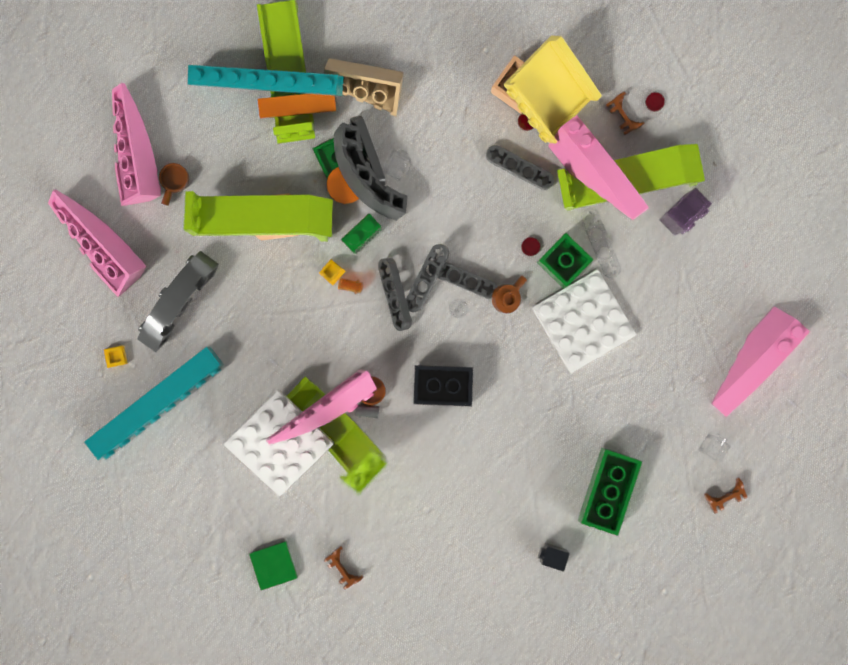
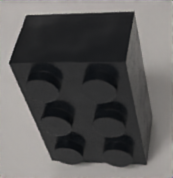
(443, 385)

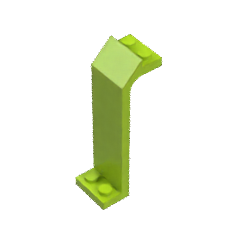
(285, 53)
(645, 171)
(258, 215)

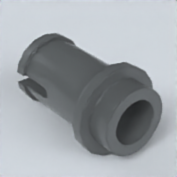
(367, 411)

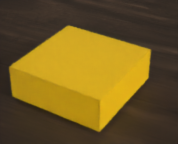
(332, 272)
(115, 356)

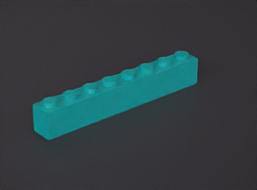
(265, 80)
(153, 403)

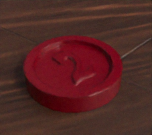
(655, 102)
(523, 123)
(530, 246)

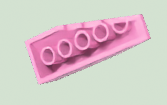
(136, 163)
(593, 166)
(107, 251)
(760, 356)
(332, 405)

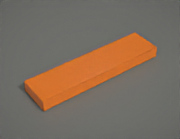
(295, 105)

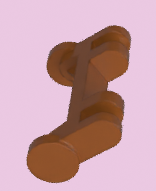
(632, 125)
(737, 491)
(335, 557)

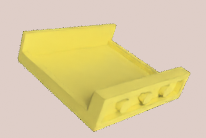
(551, 88)

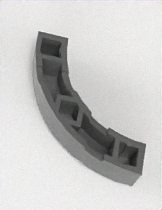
(362, 178)
(175, 300)

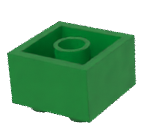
(565, 261)

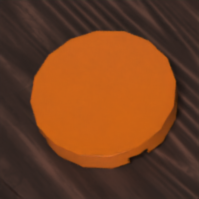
(339, 189)

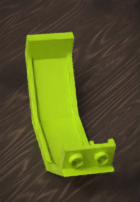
(351, 445)

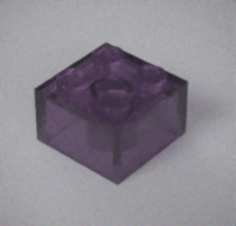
(688, 209)

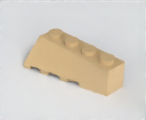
(369, 83)

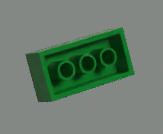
(609, 491)

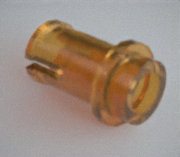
(350, 285)

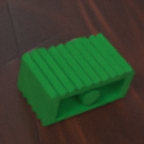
(361, 233)

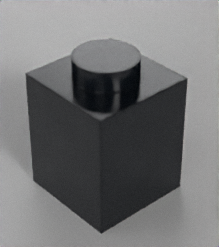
(553, 557)

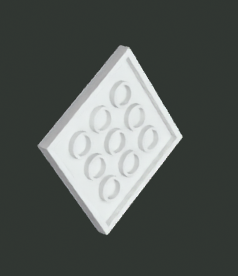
(583, 321)
(282, 461)

